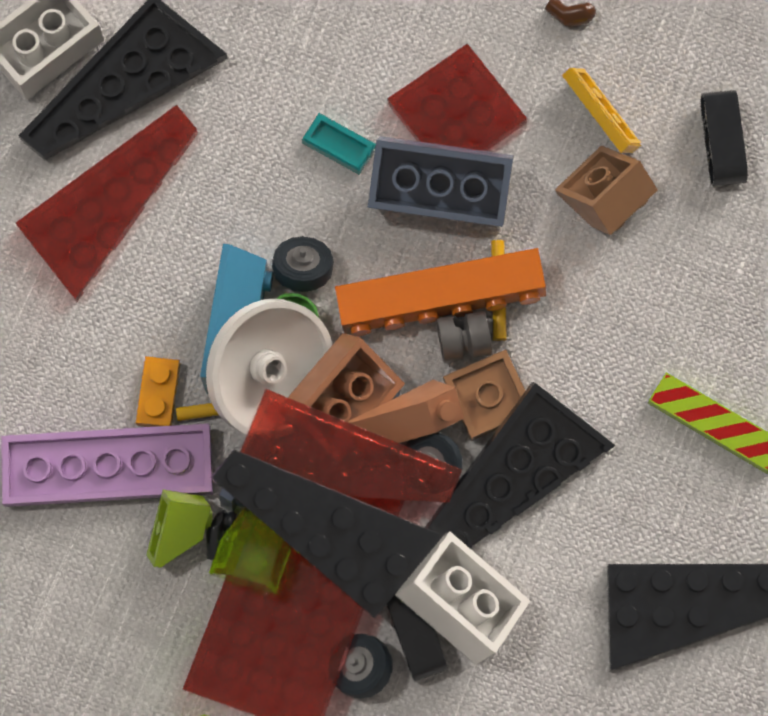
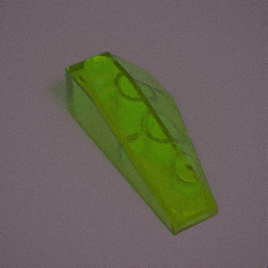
(251, 554)

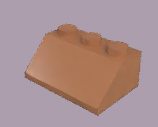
(348, 380)

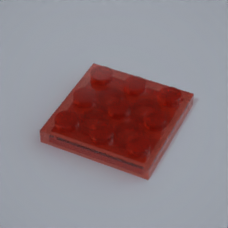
(458, 104)

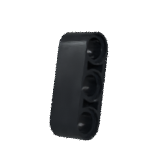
(723, 138)
(417, 641)

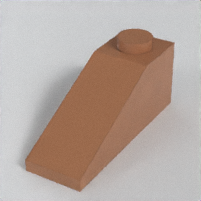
(414, 413)

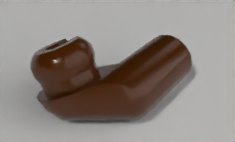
(572, 15)

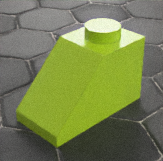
(177, 526)

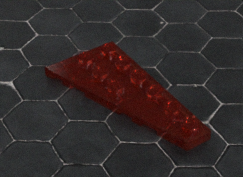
(97, 209)
(343, 454)

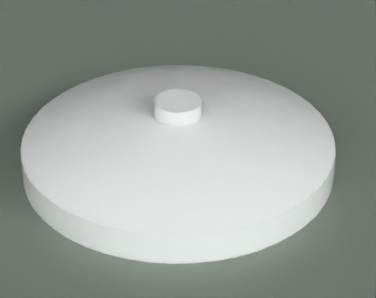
(259, 349)

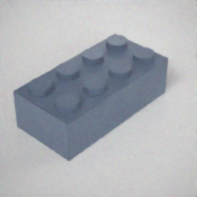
(440, 181)

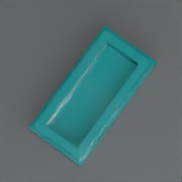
(339, 143)

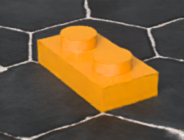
(158, 392)

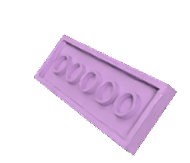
(106, 464)

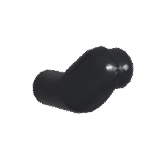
(216, 531)

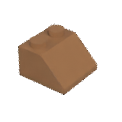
(607, 189)

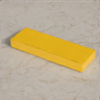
(602, 110)

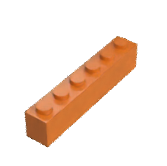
(441, 292)

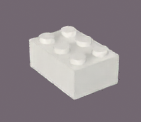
(45, 41)
(463, 598)

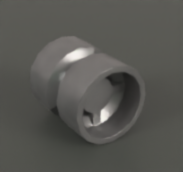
(464, 336)

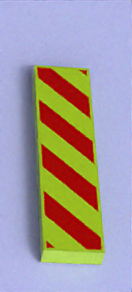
(712, 421)

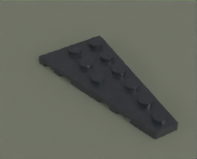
(136, 66)
(518, 466)
(343, 538)
(679, 605)

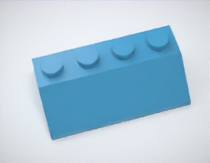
(239, 282)

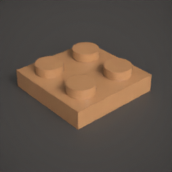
(486, 392)

